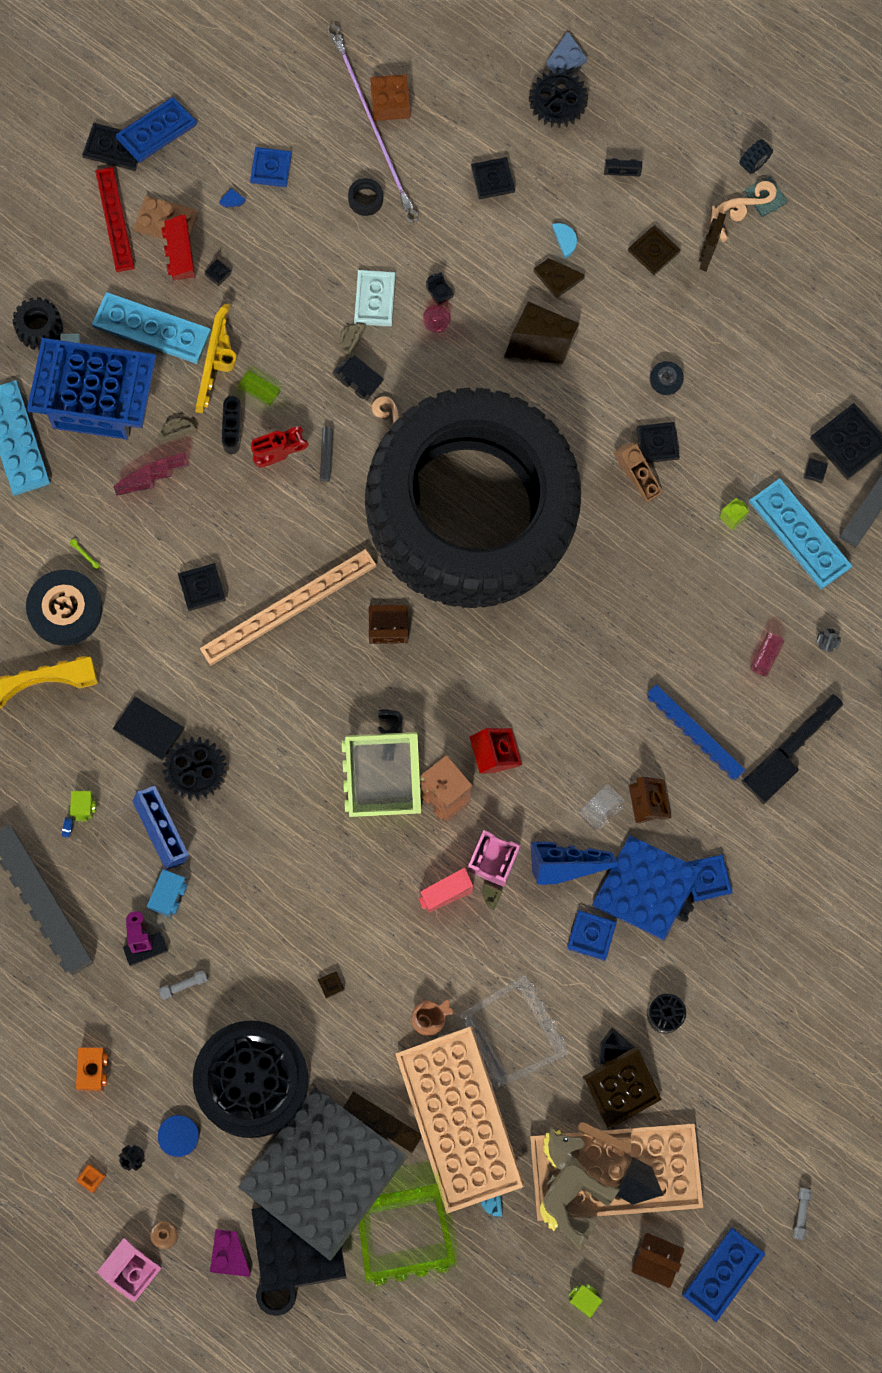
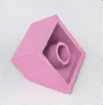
(128, 1270)

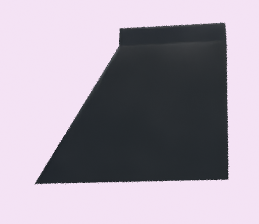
(613, 1046)
(639, 1183)

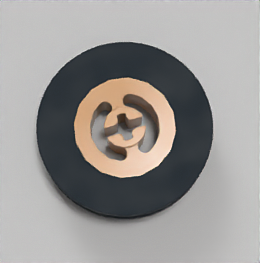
(64, 627)

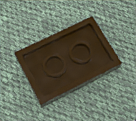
(711, 241)

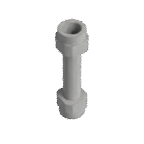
(199, 978)
(804, 1195)

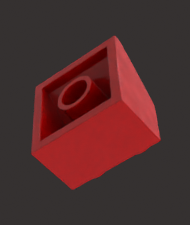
(495, 750)

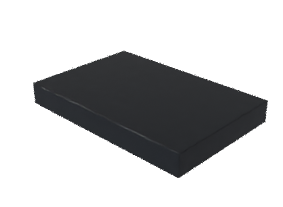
(105, 148)
(148, 728)

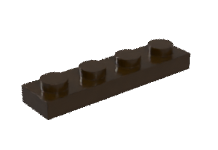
(383, 1122)

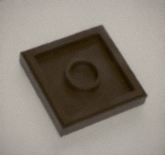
(654, 250)

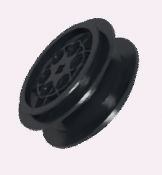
(277, 1105)

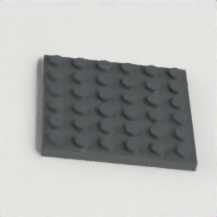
(323, 1173)

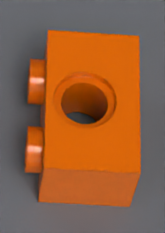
(85, 1058)

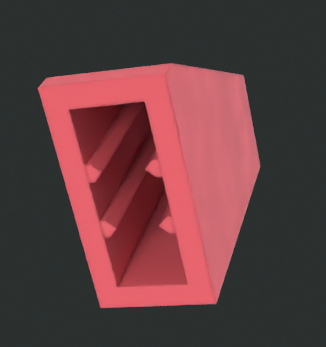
(446, 891)

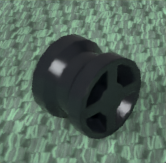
(686, 909)

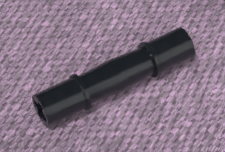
(810, 726)

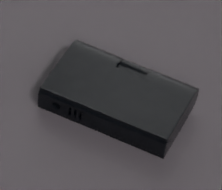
(770, 776)

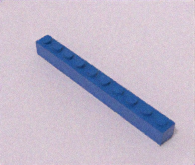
(695, 732)

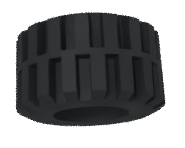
(32, 310)

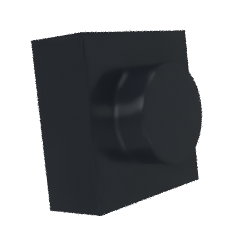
(815, 470)

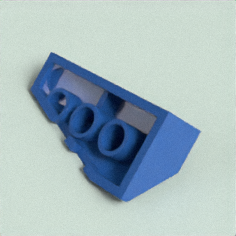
(561, 864)

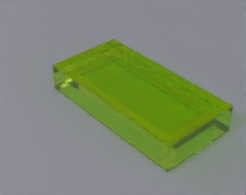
(259, 388)

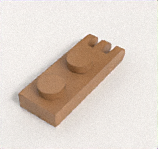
(601, 1138)

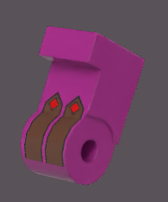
(136, 936)

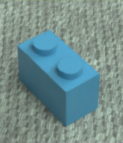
(167, 894)

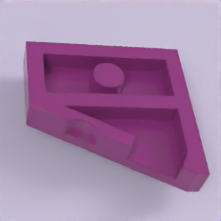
(228, 1254)

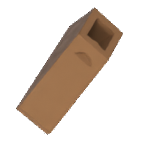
(638, 471)

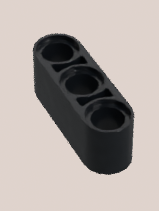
(231, 416)

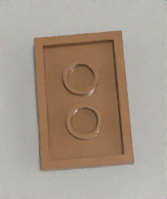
(156, 211)

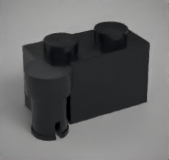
(358, 376)

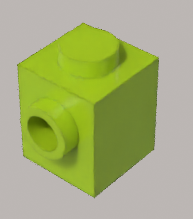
(734, 513)
(82, 805)
(585, 1299)

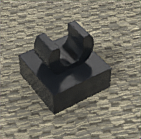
(218, 272)

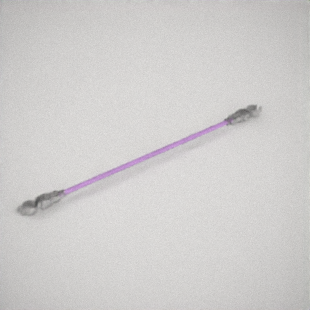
(406, 202)

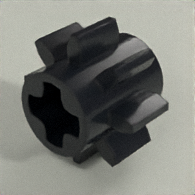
(131, 1157)

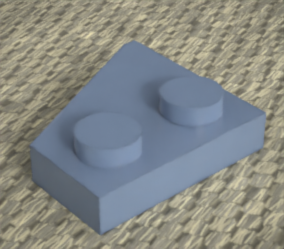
(566, 56)

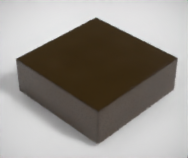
(331, 984)

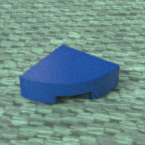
(232, 199)

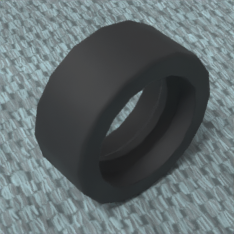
(365, 210)
(275, 1311)

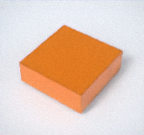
(91, 1178)

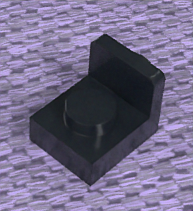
(438, 288)

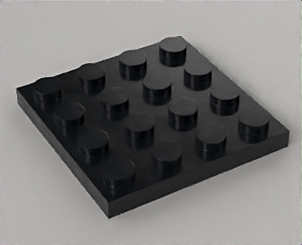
(289, 1260)

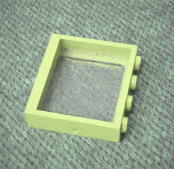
(382, 774)

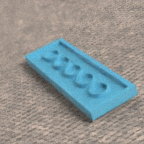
(151, 328)
(18, 443)
(800, 534)

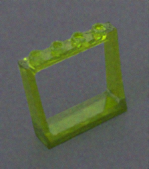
(399, 1200)

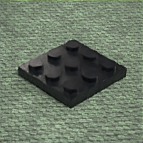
(849, 441)

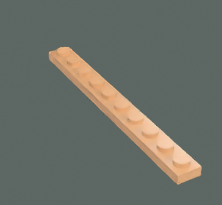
(288, 607)

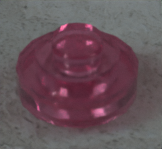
(436, 318)

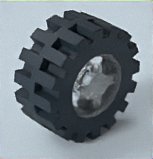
(756, 156)

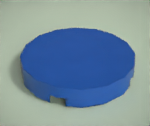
(178, 1136)

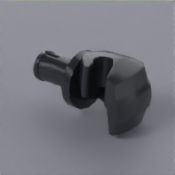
(391, 718)

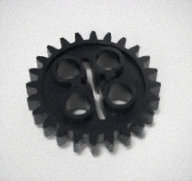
(548, 85)
(188, 752)

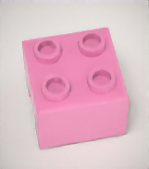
(493, 858)

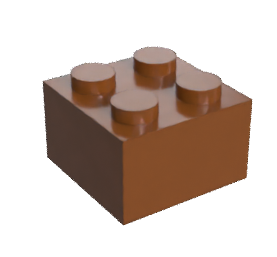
(390, 97)

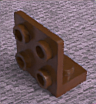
(388, 624)

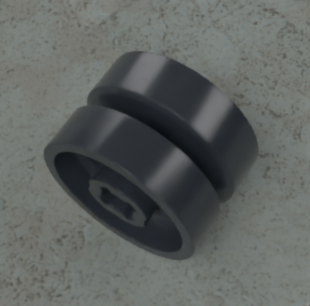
(676, 1011)

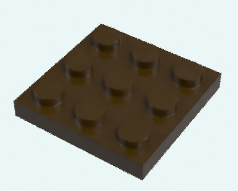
(622, 1088)

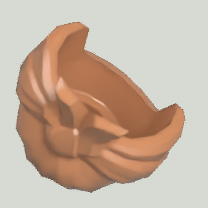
(429, 1017)

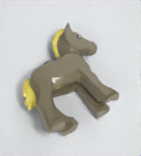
(566, 1187)

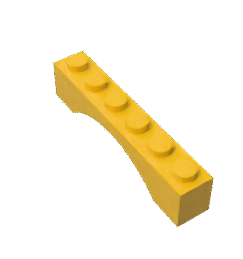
(77, 673)

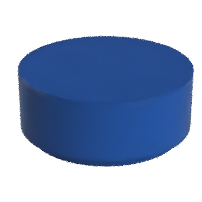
(67, 827)

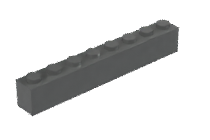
(42, 902)

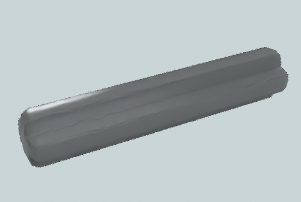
(326, 452)

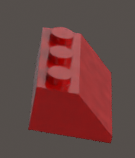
(178, 248)

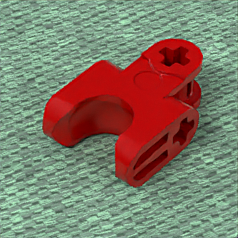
(277, 446)

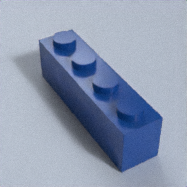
(160, 828)

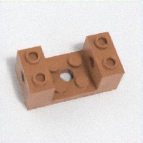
(445, 789)

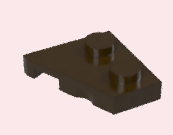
(557, 276)

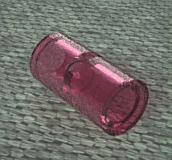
(766, 654)

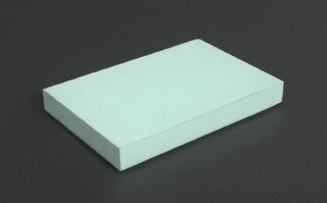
(374, 298)

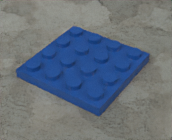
(647, 888)

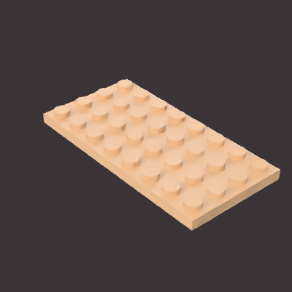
(459, 1120)
(666, 1149)

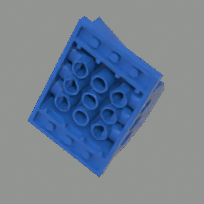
(91, 387)

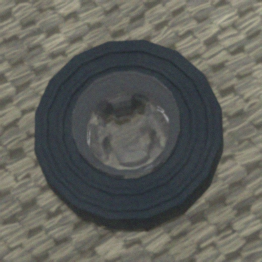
(664, 384)

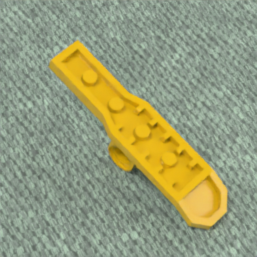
(218, 349)

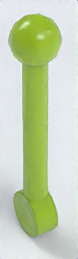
(74, 544)

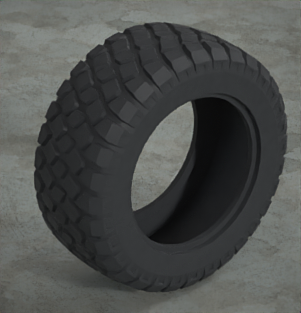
(489, 425)

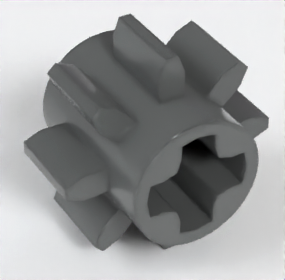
(828, 639)

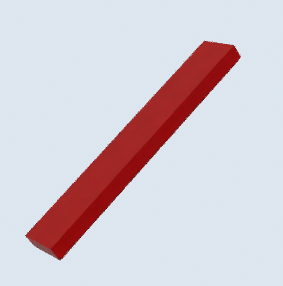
(114, 219)

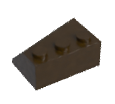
(542, 336)

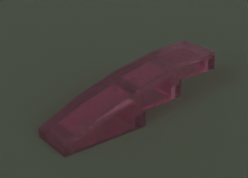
(144, 477)

